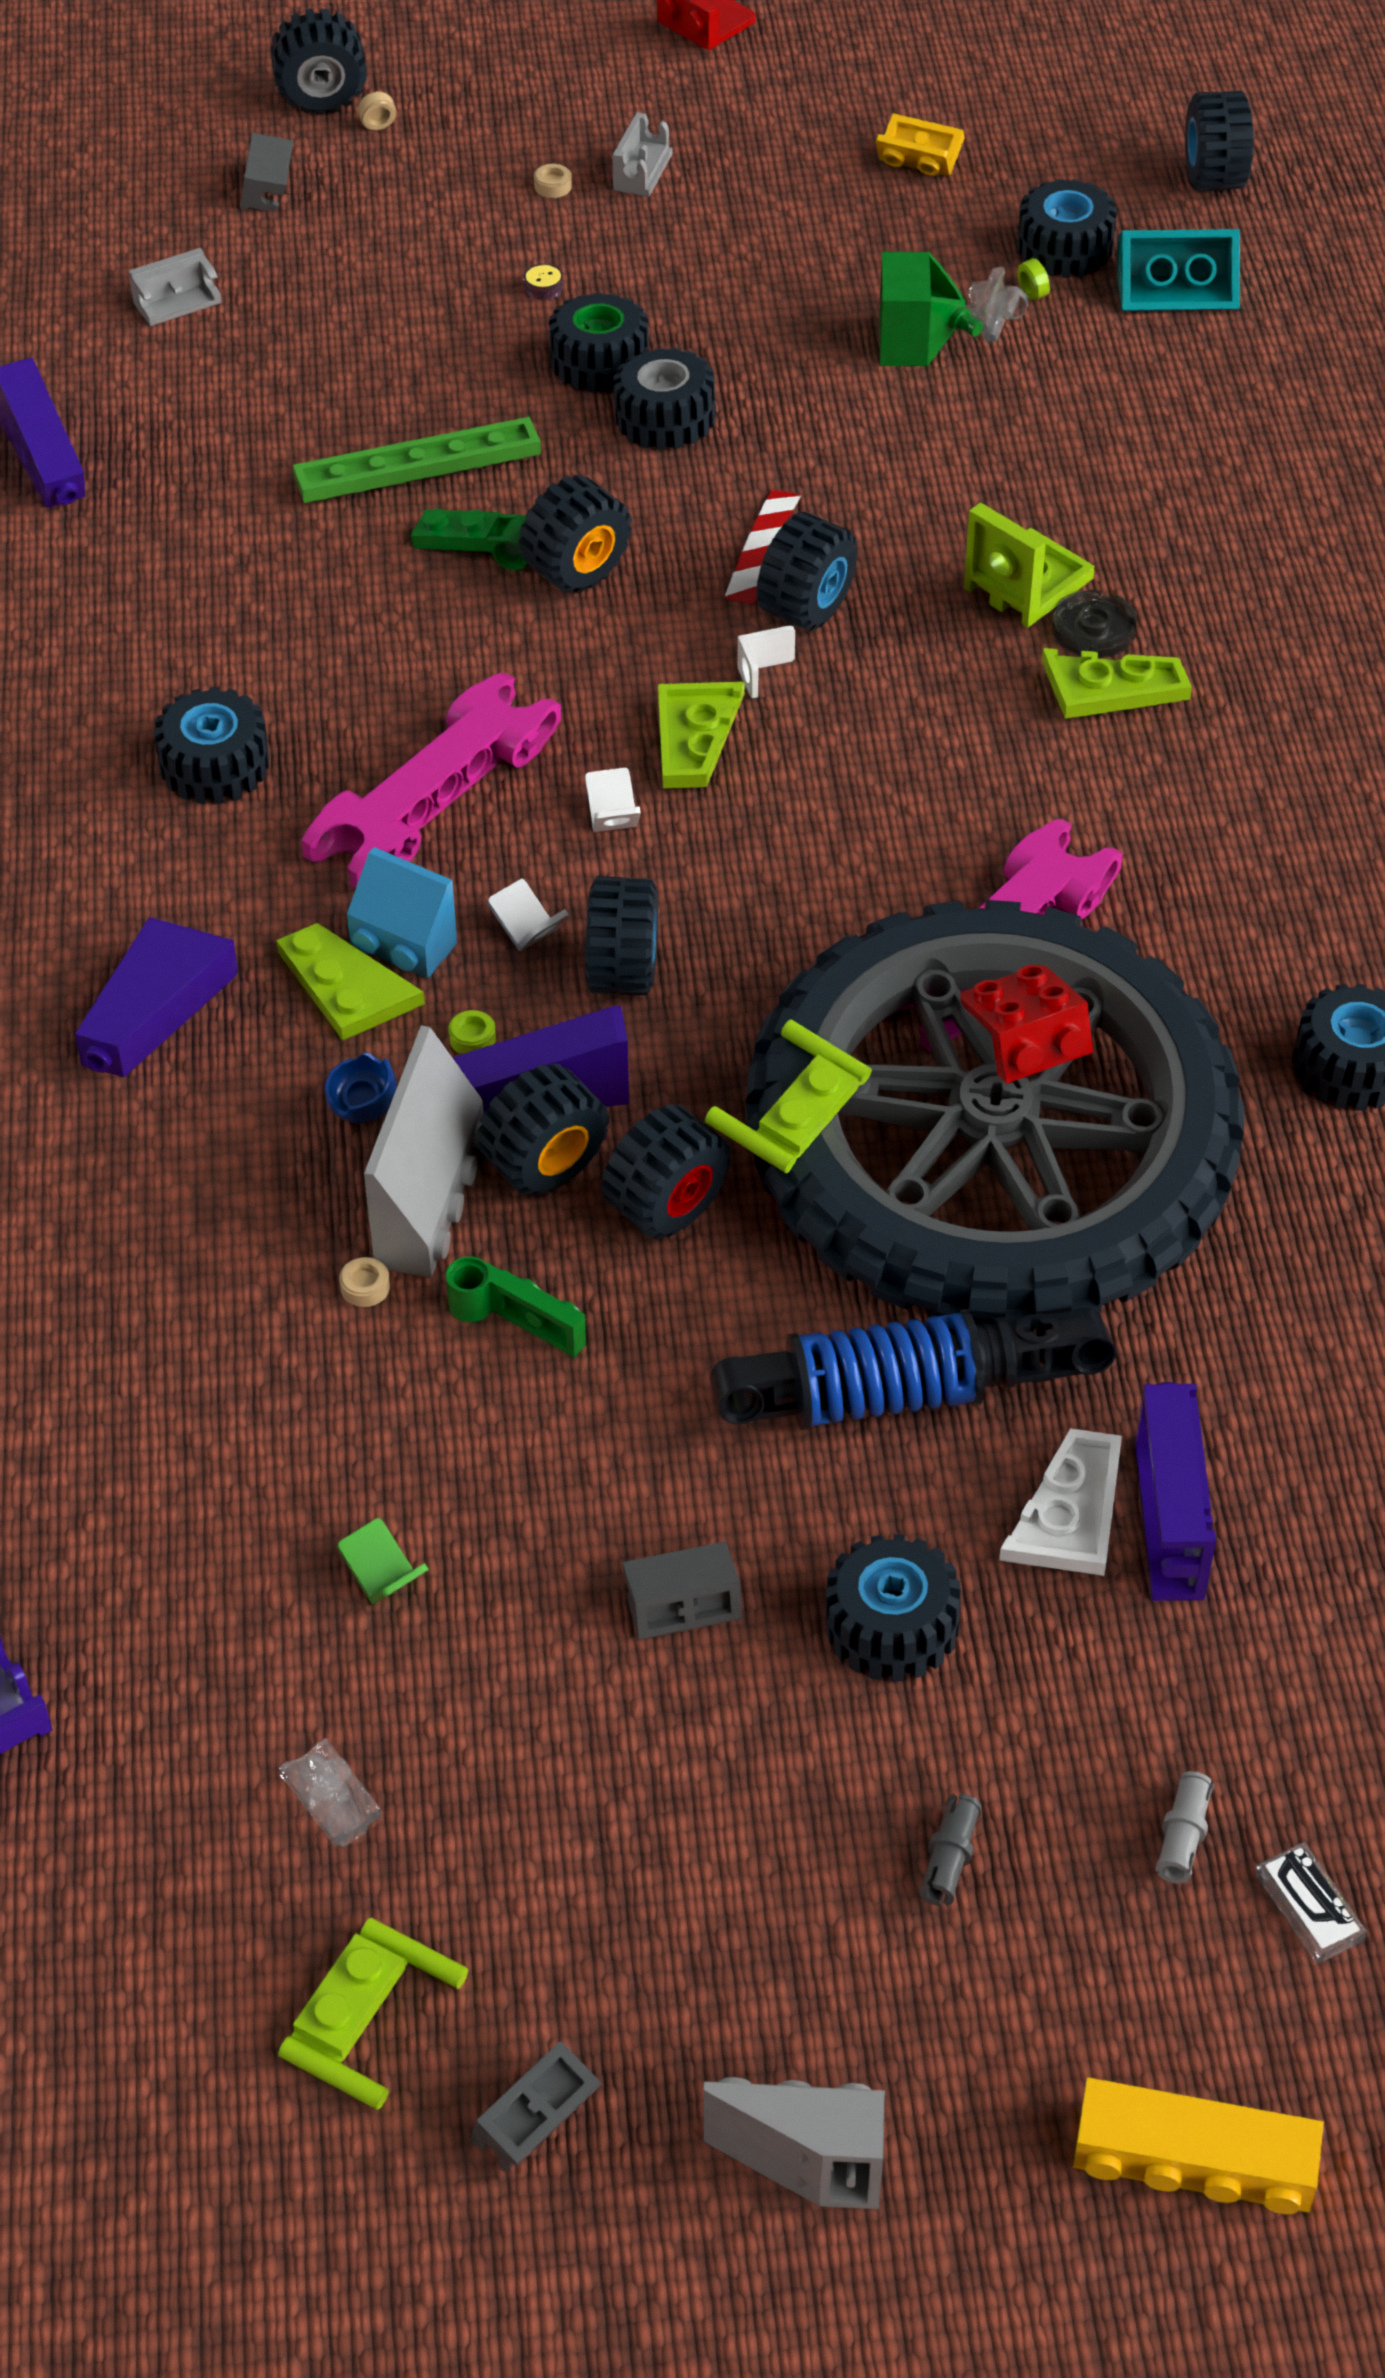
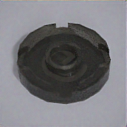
(1094, 623)

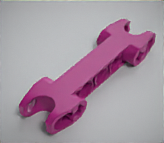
(478, 737)
(1047, 877)

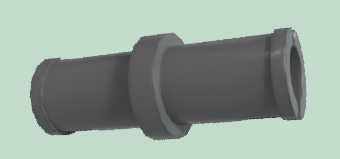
(950, 1849)

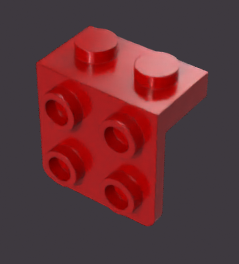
(705, 20)
(1032, 1020)

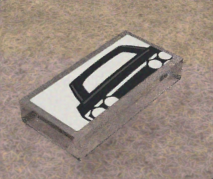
(1311, 1902)

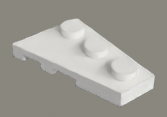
(1073, 1508)

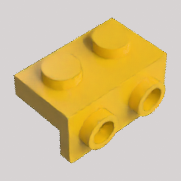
(920, 145)

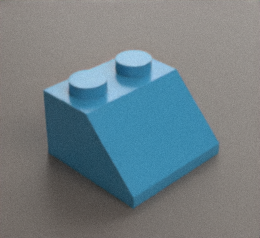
(402, 914)

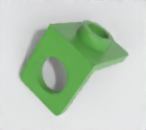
(377, 1561)

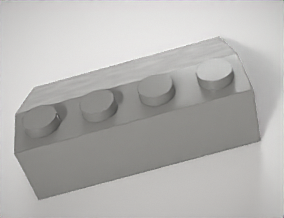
(422, 1160)

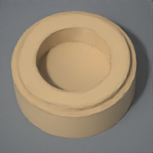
(377, 111)
(552, 180)
(364, 1282)

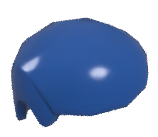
(361, 1088)

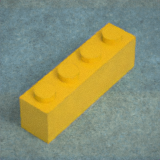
(1198, 2146)

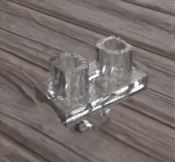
(995, 303)
(331, 1793)

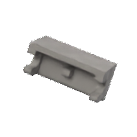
(640, 157)
(174, 286)

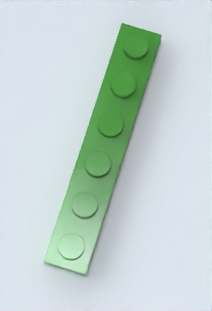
(416, 459)

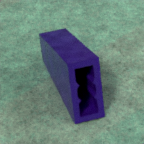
(39, 435)
(153, 993)
(588, 1045)

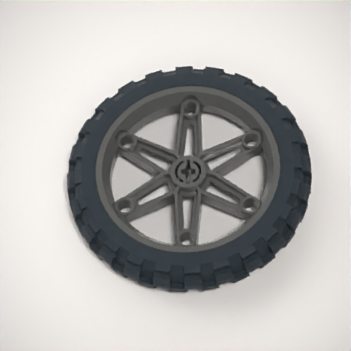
(895, 1247)

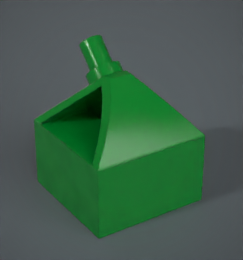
(918, 309)

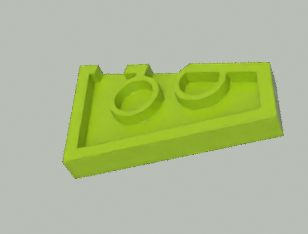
(1107, 685)
(694, 729)
(346, 982)

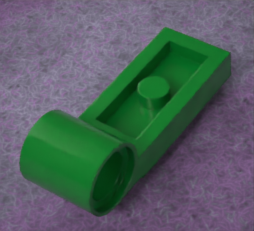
(472, 532)
(480, 1288)

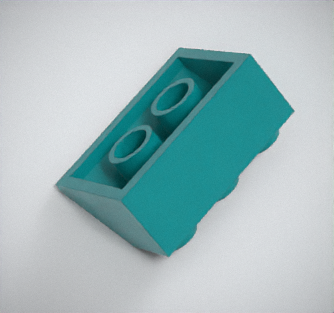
(1179, 269)

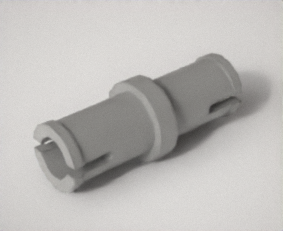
(1184, 1827)

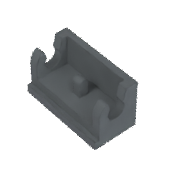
(265, 171)
(682, 1590)
(534, 2106)

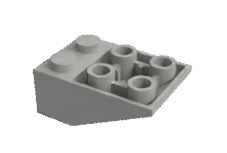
(802, 2136)

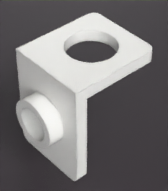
(764, 650)
(611, 800)
(523, 915)

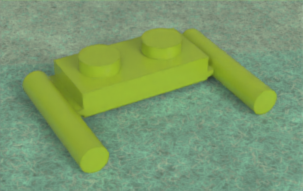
(803, 1107)
(349, 2001)

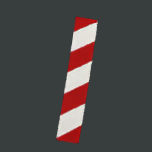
(771, 518)

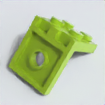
(1019, 566)

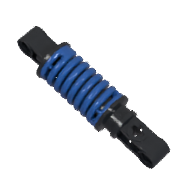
(908, 1363)

